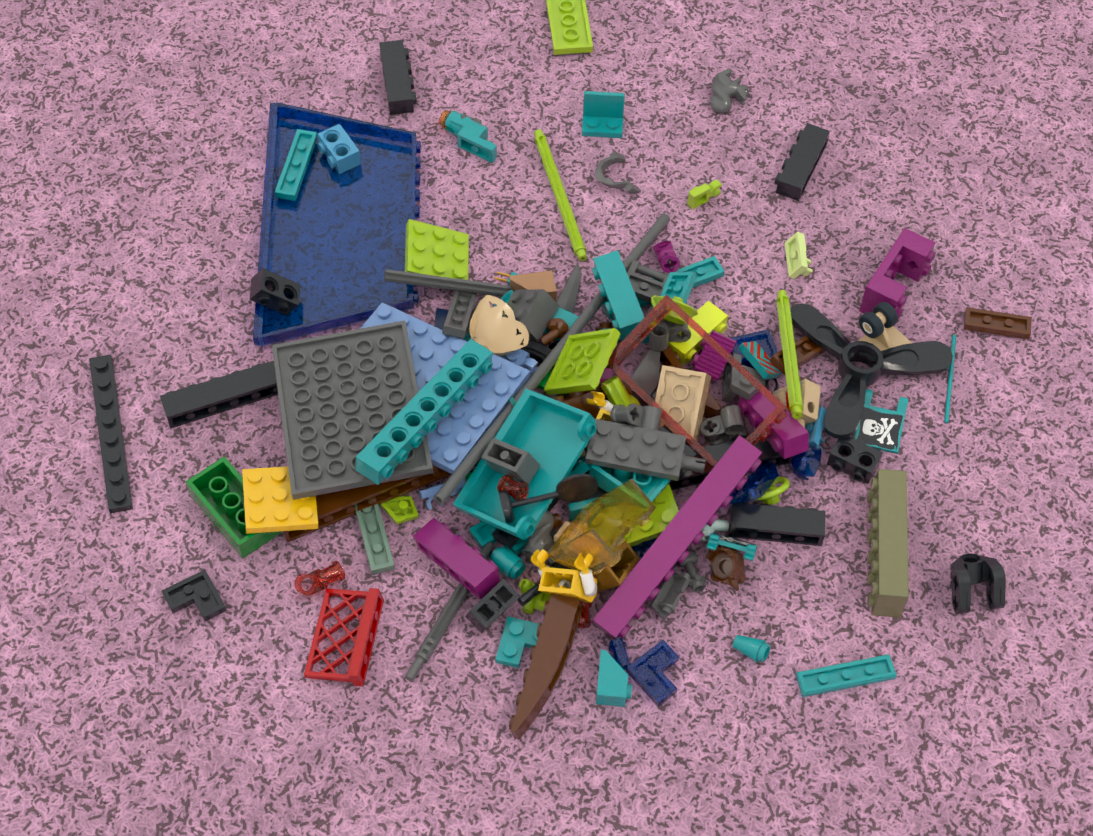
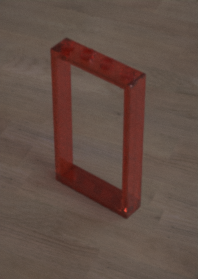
(644, 328)

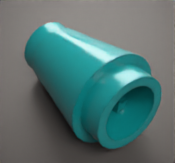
(753, 648)

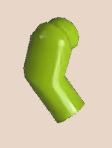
(525, 585)

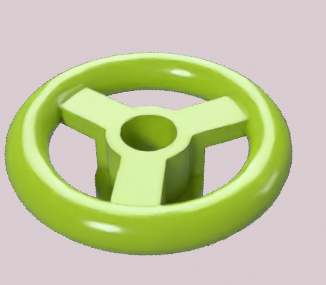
(772, 496)

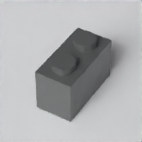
(510, 460)

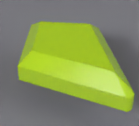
(401, 509)

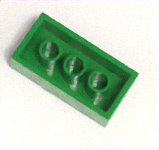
(221, 497)

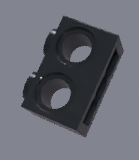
(274, 291)
(857, 454)

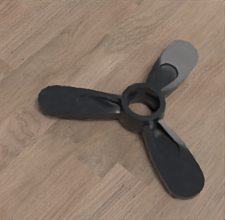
(849, 399)

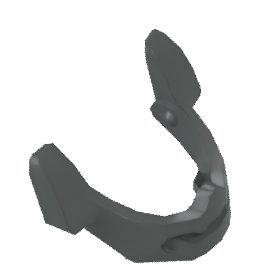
(604, 163)

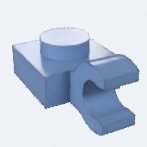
(522, 359)

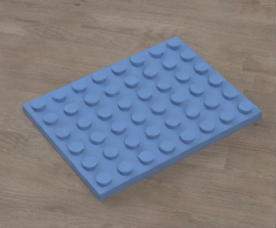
(481, 405)

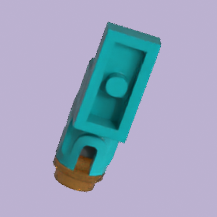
(470, 134)

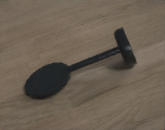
(570, 489)

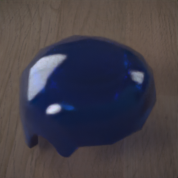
(806, 463)

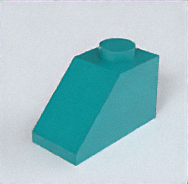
(612, 682)

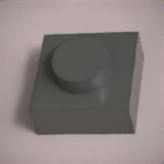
(743, 388)

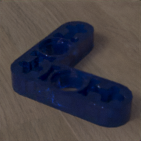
(756, 484)

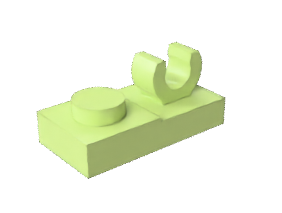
(796, 256)

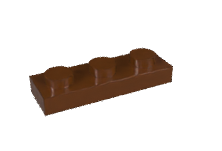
(997, 323)
(805, 351)

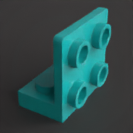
(603, 114)
(679, 285)

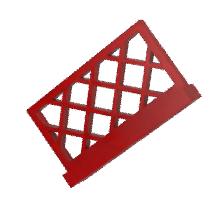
(364, 633)

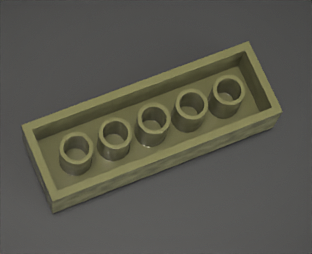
(888, 543)

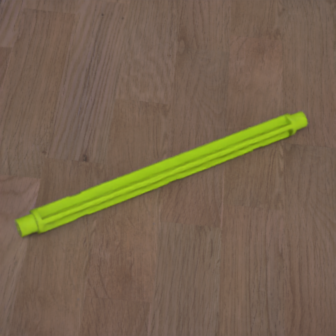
(560, 194)
(789, 355)

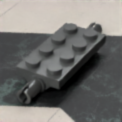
(640, 450)

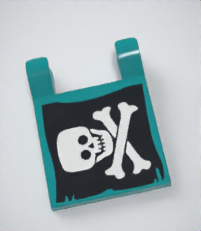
(881, 426)
(719, 539)

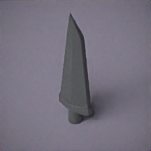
(568, 296)

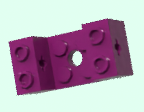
(908, 256)

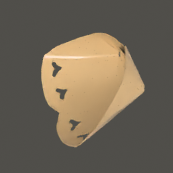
(495, 331)

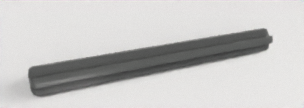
(445, 283)

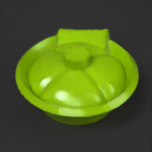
(672, 316)

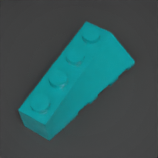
(618, 292)

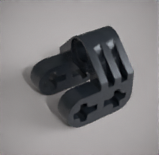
(974, 570)

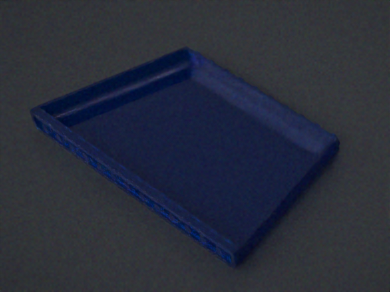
(339, 227)

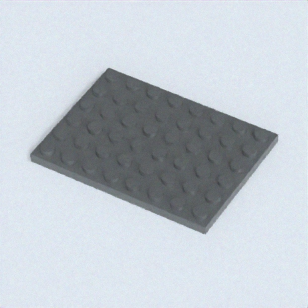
(336, 400)

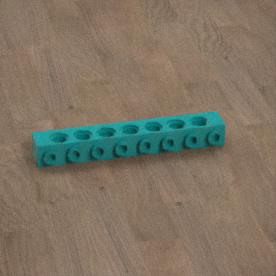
(450, 382)

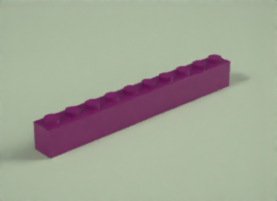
(676, 539)

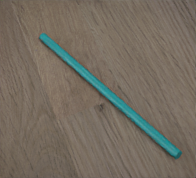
(950, 378)

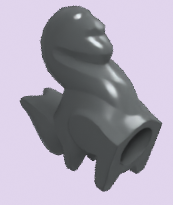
(723, 89)
(541, 537)

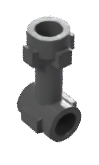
(697, 581)

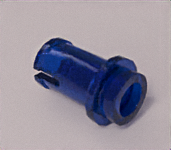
(619, 652)

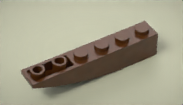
(547, 659)

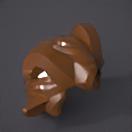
(727, 566)

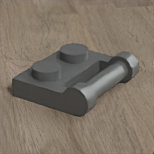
(643, 286)

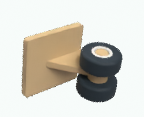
(880, 328)

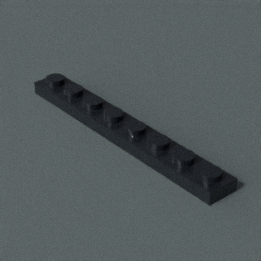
(110, 434)

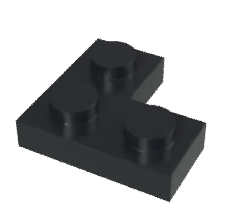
(196, 590)

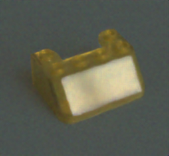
(602, 527)

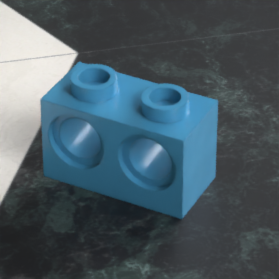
(339, 149)

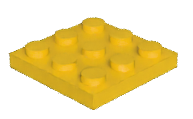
(271, 505)

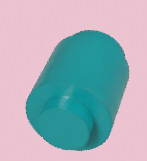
(508, 562)

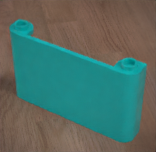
(553, 437)

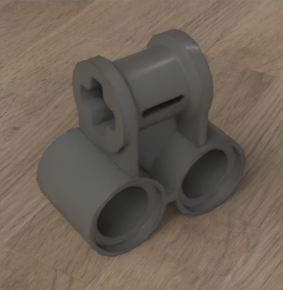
(667, 332)
(636, 415)
(725, 426)

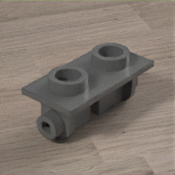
(669, 593)

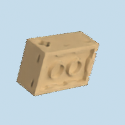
(683, 397)

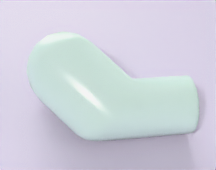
(719, 525)

